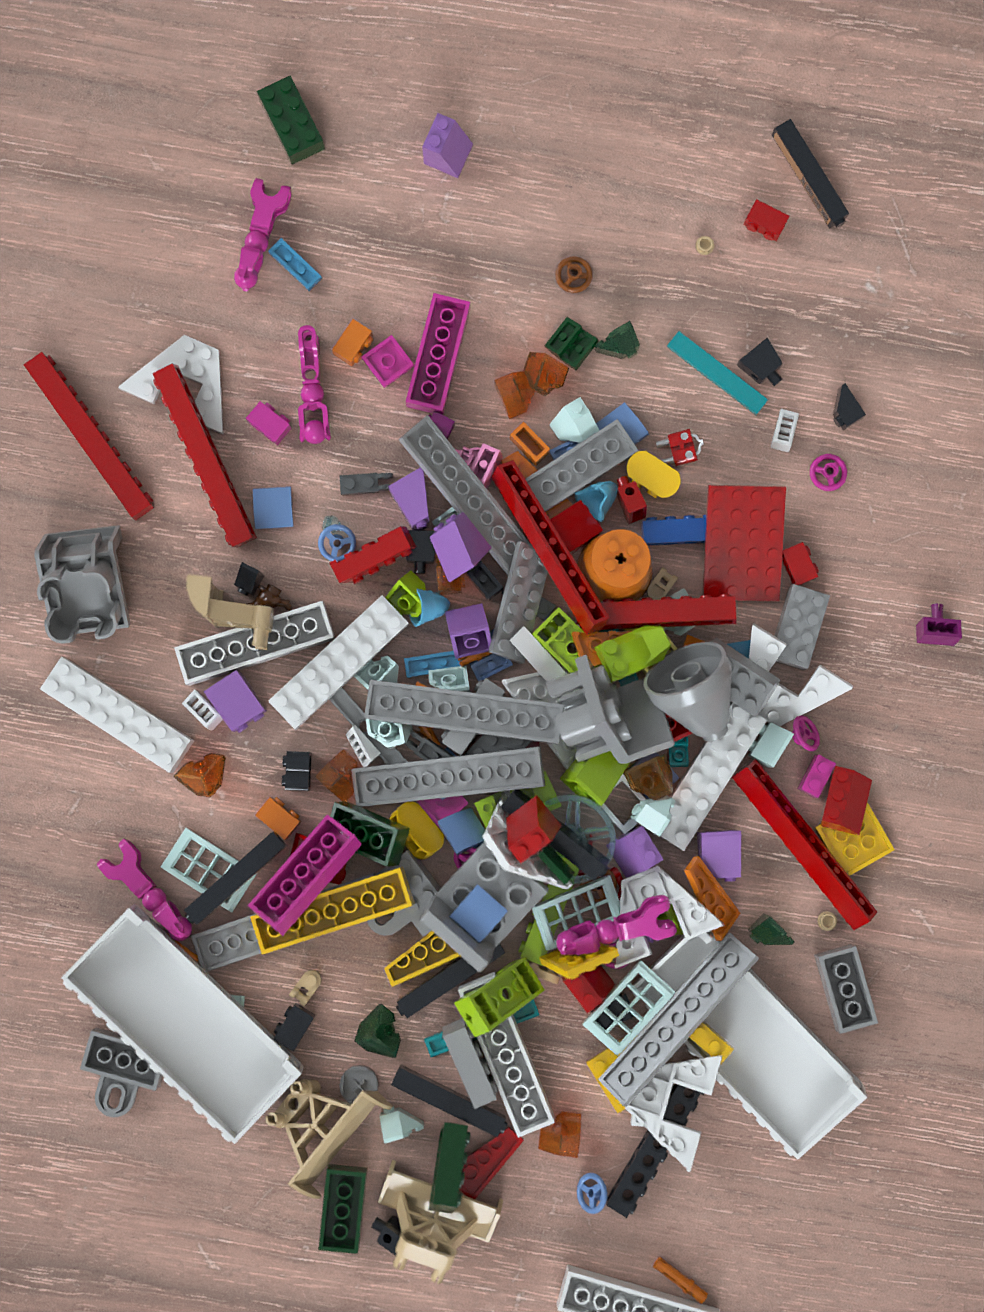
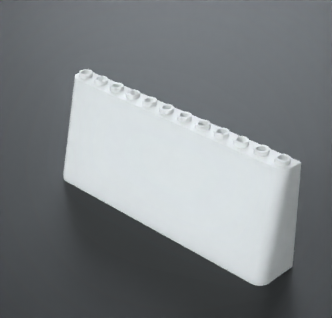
(183, 1023)
(776, 1062)

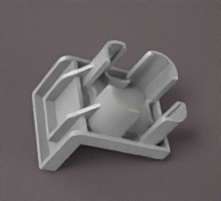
(81, 583)
(608, 717)
(512, 891)

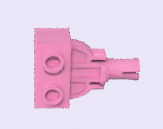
(482, 461)

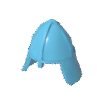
(598, 498)
(432, 606)

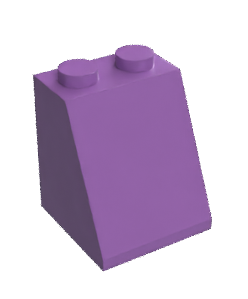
(446, 146)
(412, 499)
(458, 545)
(468, 630)
(235, 701)
(635, 852)
(721, 853)

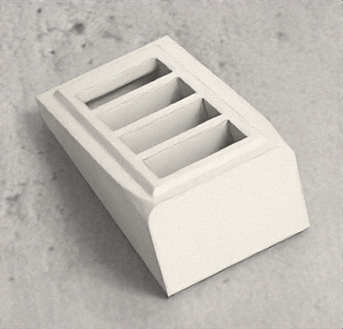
(780, 441)
(209, 724)
(362, 746)

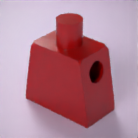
(631, 500)

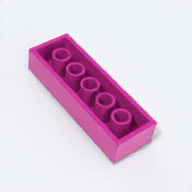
(438, 354)
(305, 874)

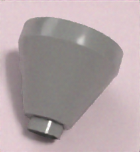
(694, 688)

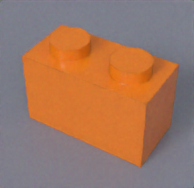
(353, 342)
(529, 443)
(278, 817)

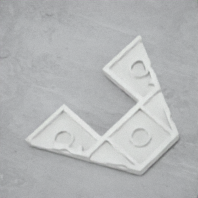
(197, 363)
(784, 703)
(497, 842)
(691, 914)
(652, 1101)

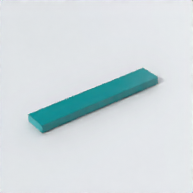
(717, 373)
(436, 1043)

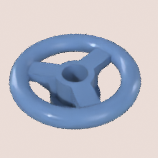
(327, 532)
(594, 1193)

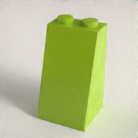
(594, 776)

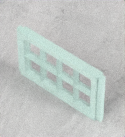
(178, 850)
(541, 919)
(602, 1034)

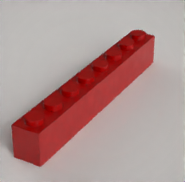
(670, 612)

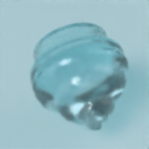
(330, 520)

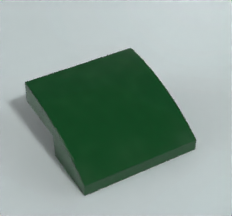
(571, 343)
(556, 864)

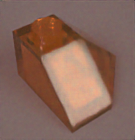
(544, 373)
(514, 393)
(444, 586)
(203, 776)
(338, 776)
(651, 778)
(562, 1136)

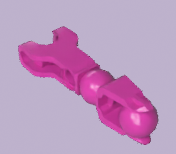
(261, 225)
(312, 391)
(144, 888)
(641, 922)

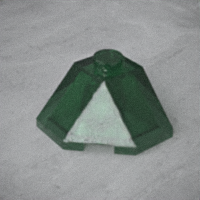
(620, 343)
(769, 932)
(378, 1033)

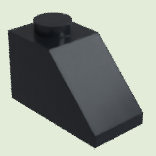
(846, 409)
(248, 579)

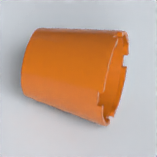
(612, 579)

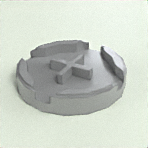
(357, 1079)

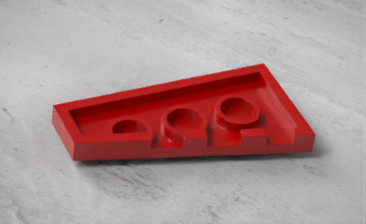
(487, 1161)

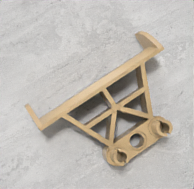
(221, 613)
(308, 1094)
(446, 1230)

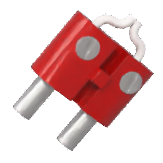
(682, 447)

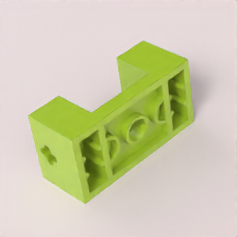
(555, 636)
(487, 805)
(486, 1006)

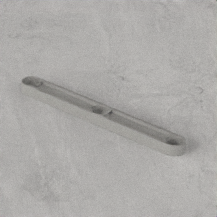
(355, 716)

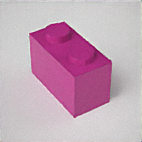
(268, 422)
(816, 776)

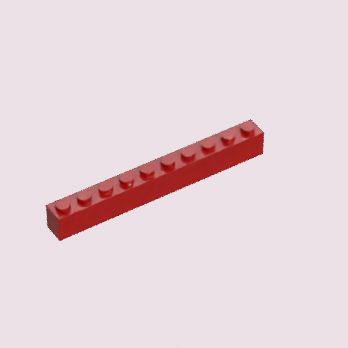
(89, 436)
(204, 455)
(550, 547)
(804, 845)

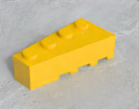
(419, 959)

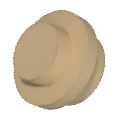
(704, 245)
(827, 921)

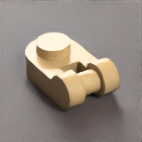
(656, 589)
(548, 975)
(311, 981)

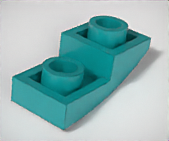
(679, 753)

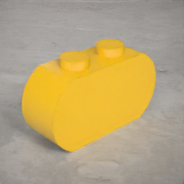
(653, 474)
(424, 835)
(711, 1041)

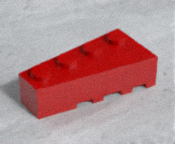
(373, 556)

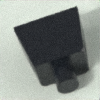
(762, 363)
(424, 551)
(389, 1233)

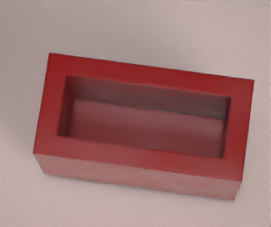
(766, 220)
(799, 565)

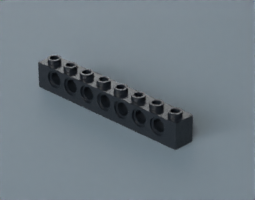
(627, 1206)

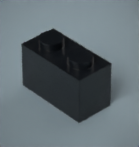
(484, 581)
(294, 1026)

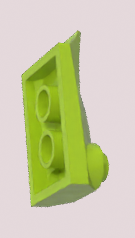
(633, 651)

